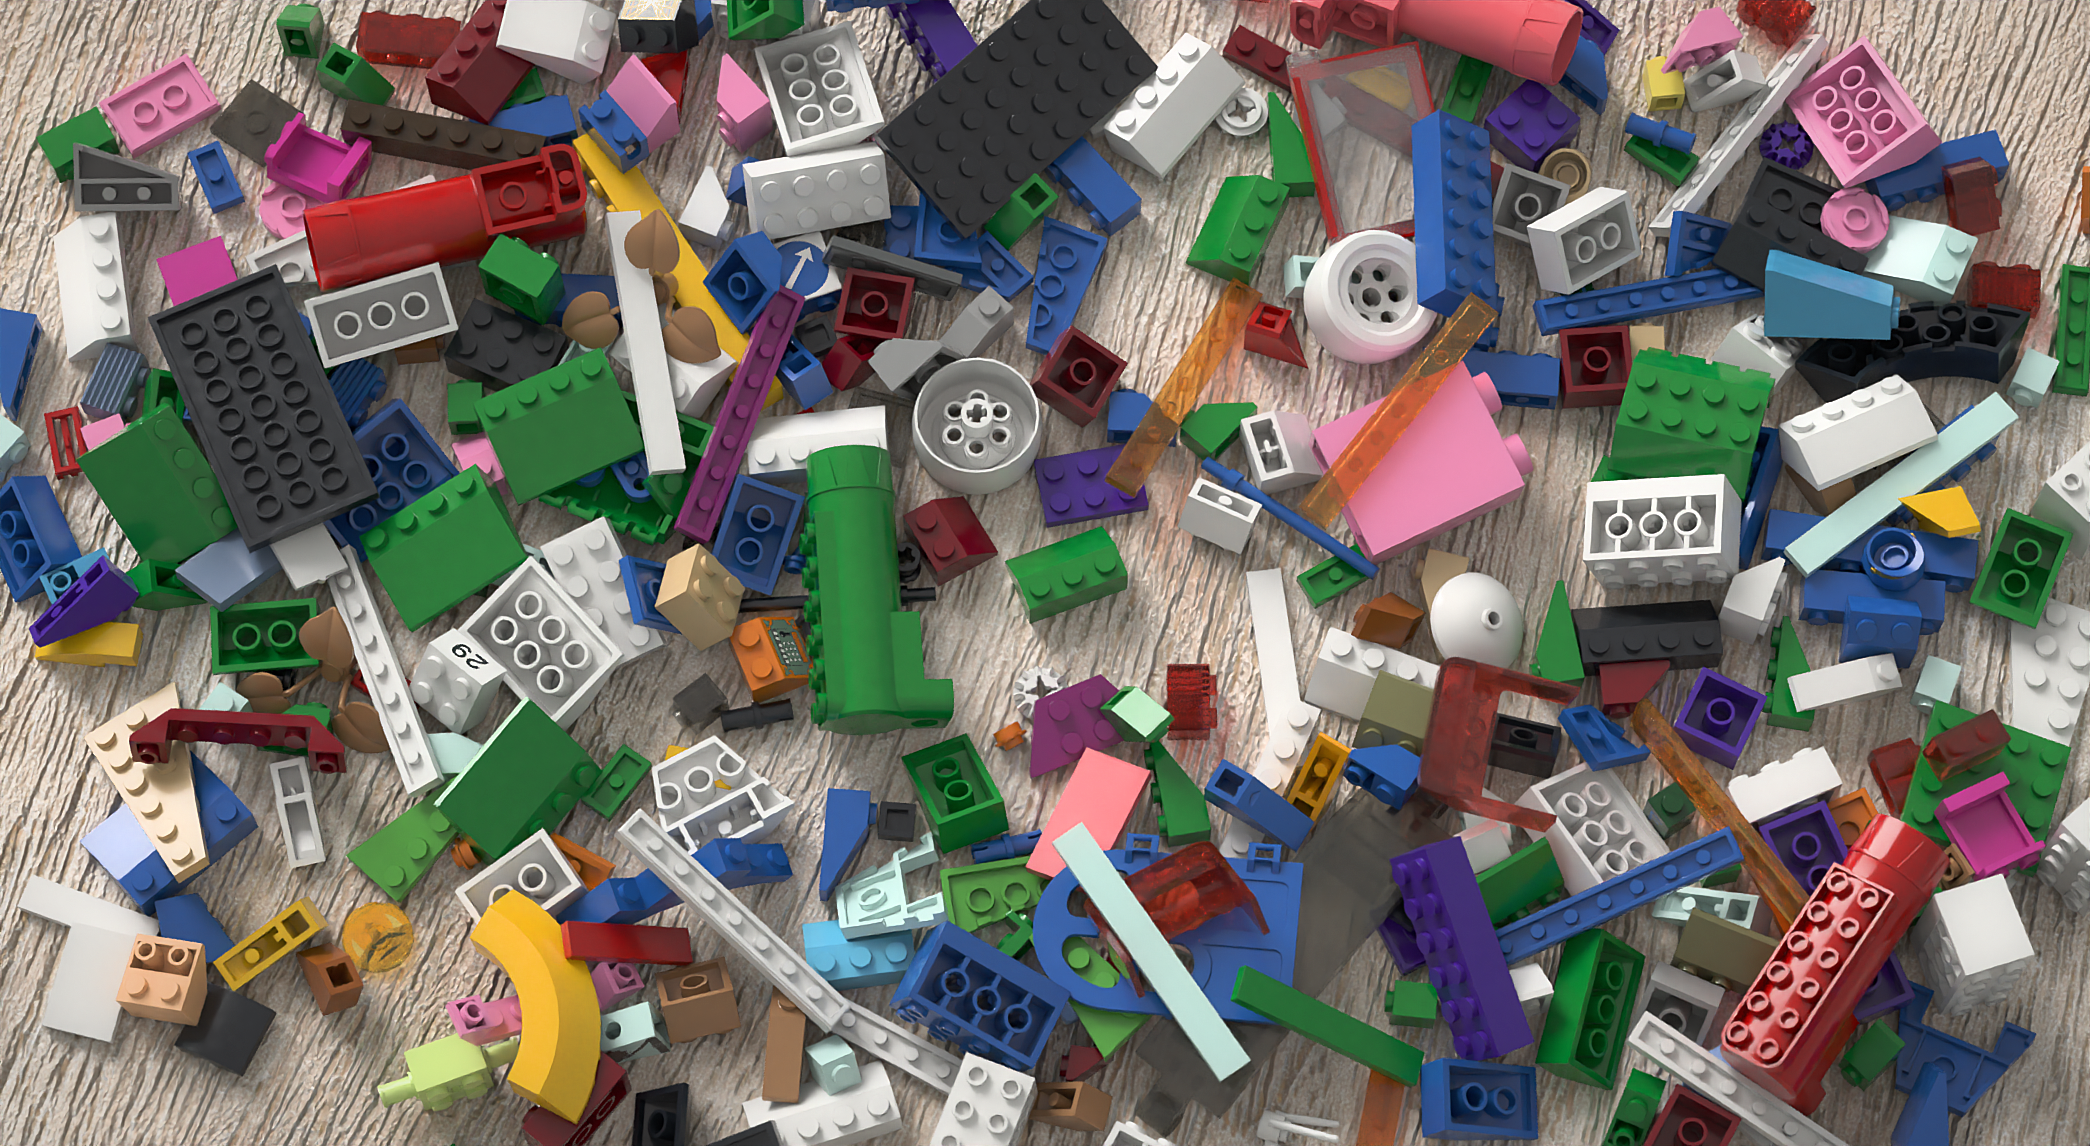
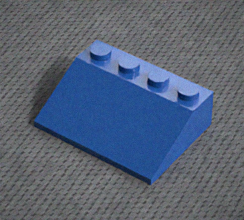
(402, 465)
(135, 863)

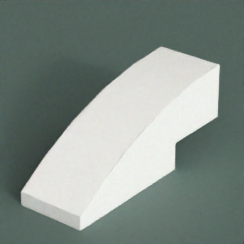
(298, 812)

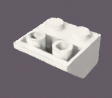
(1750, 349)
(1279, 450)
(1752, 601)

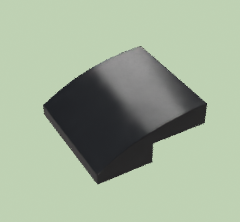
(227, 1030)

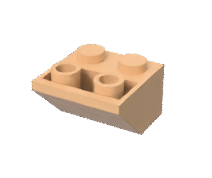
(165, 980)

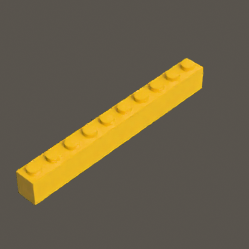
(633, 193)

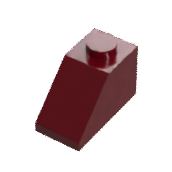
(848, 361)
(1625, 684)

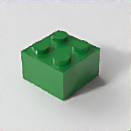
(522, 278)

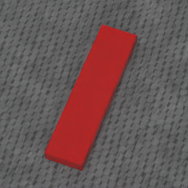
(626, 943)

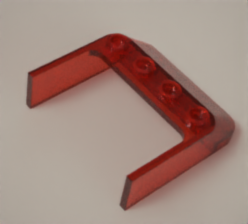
(1462, 733)
(1179, 897)

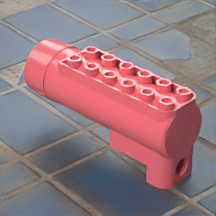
(1517, 35)

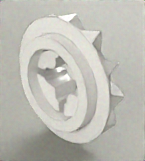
(1255, 119)
(1028, 683)

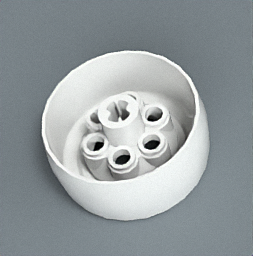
(1336, 304)
(977, 389)

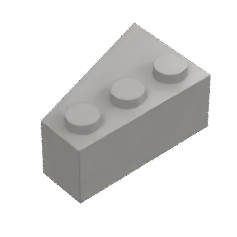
(121, 184)

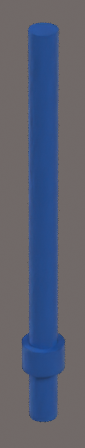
(1235, 482)

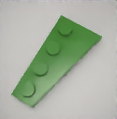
(406, 847)
(987, 891)
(1105, 1028)

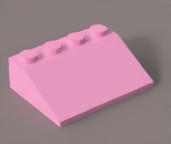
(1861, 116)

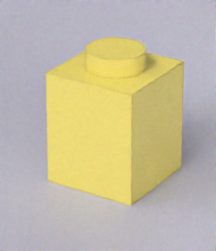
(1661, 89)

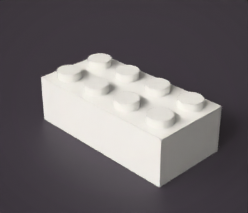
(817, 190)
(381, 315)
(590, 572)

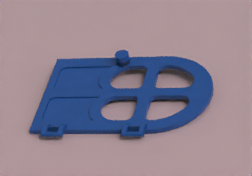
(1216, 946)

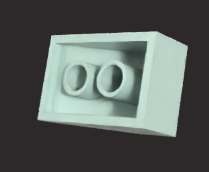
(1921, 259)

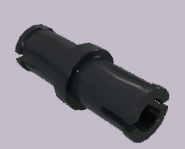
(756, 715)

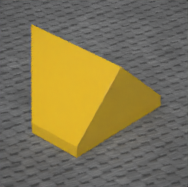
(1943, 512)

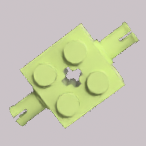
(448, 1072)

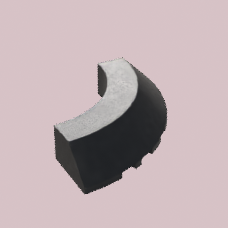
(1926, 344)

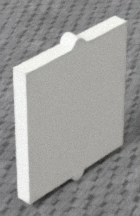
(309, 556)

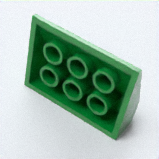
(559, 426)
(159, 487)
(444, 547)
(517, 783)

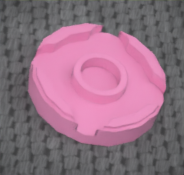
(283, 208)
(1855, 219)

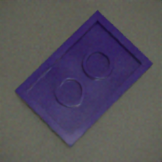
(1075, 488)

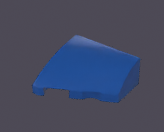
(189, 920)

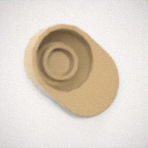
(1571, 168)

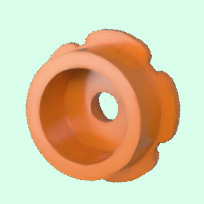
(1009, 736)
(464, 855)

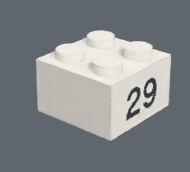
(456, 681)

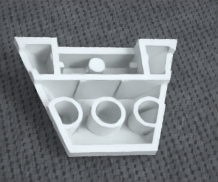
(698, 811)

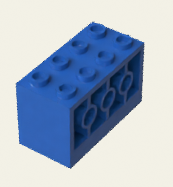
(979, 998)

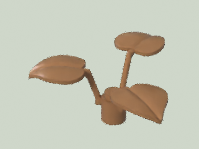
(654, 246)
(326, 640)

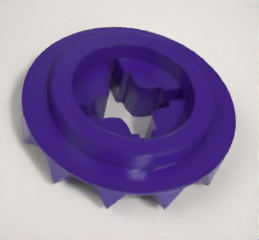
(1772, 140)

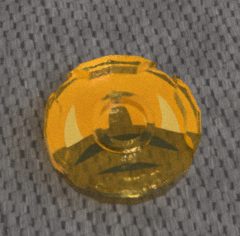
(378, 937)

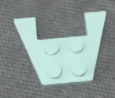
(878, 898)

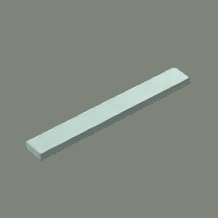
(1904, 480)
(1151, 952)

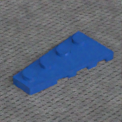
(939, 244)
(1062, 279)

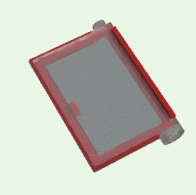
(1359, 134)

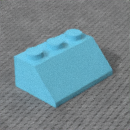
(858, 960)

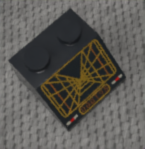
(658, 26)

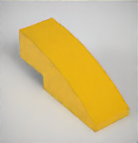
(96, 646)

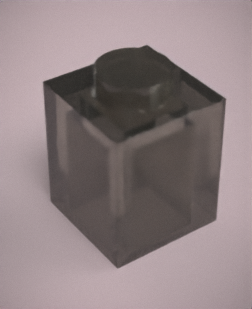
(699, 704)

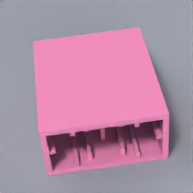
(1436, 474)

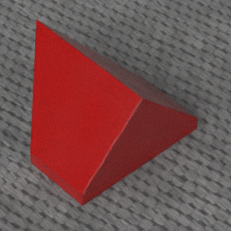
(672, 73)
(1273, 335)

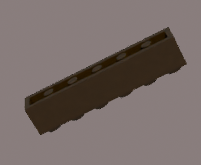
(435, 137)

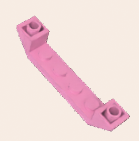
(503, 1017)

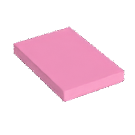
(160, 106)

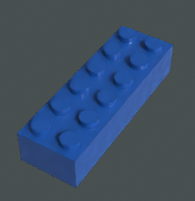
(1452, 213)

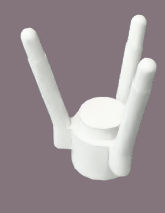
(1278, 1125)

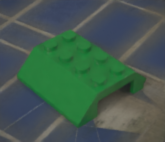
(1689, 419)
(607, 499)

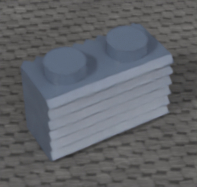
(115, 383)

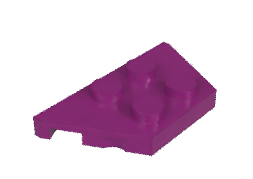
(1069, 723)

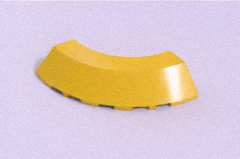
(556, 1002)

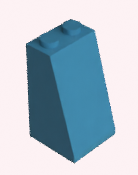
(1825, 301)

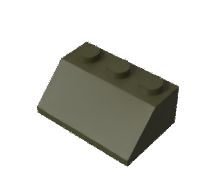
(1395, 714)
(1722, 952)

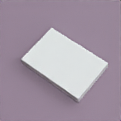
(89, 983)

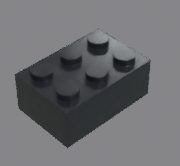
(502, 347)

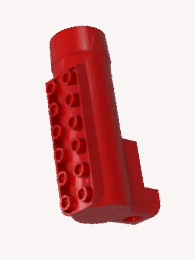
(448, 219)
(1807, 991)

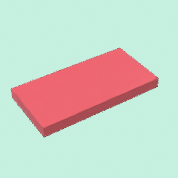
(1098, 795)

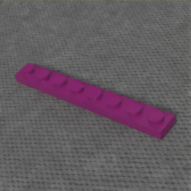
(738, 416)

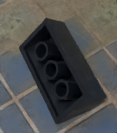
(1762, 228)
(1675, 631)

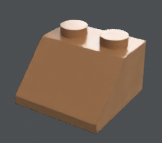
(697, 1000)

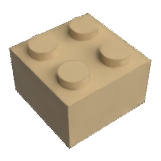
(699, 597)

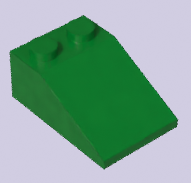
(2021, 568)
(956, 793)

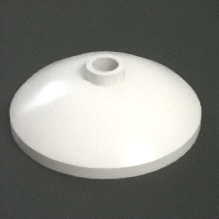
(1462, 622)

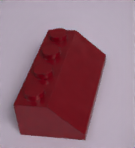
(475, 74)

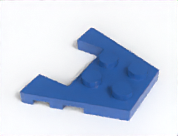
(1967, 1067)

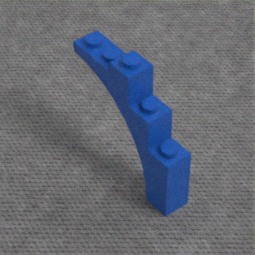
(646, 894)

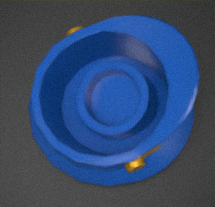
(1894, 559)

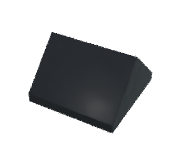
(1524, 746)
(663, 1116)

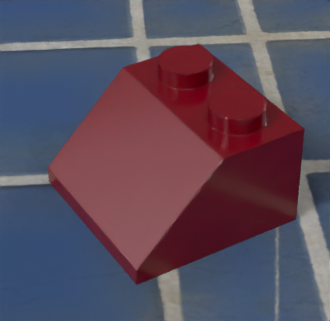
(875, 305)
(948, 537)

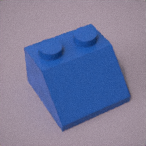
(746, 278)
(1880, 628)

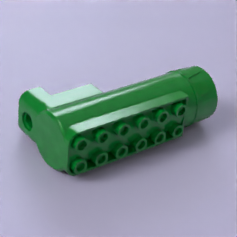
(860, 640)

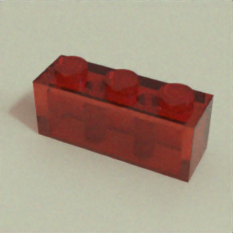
(405, 39)

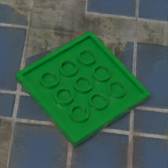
(2029, 762)

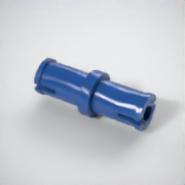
(1660, 133)
(1006, 847)

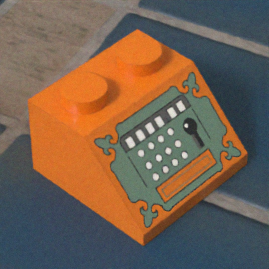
(770, 656)

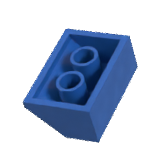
(32, 535)

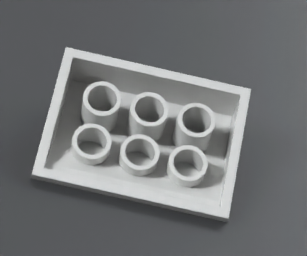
(819, 90)
(544, 643)
(1596, 826)

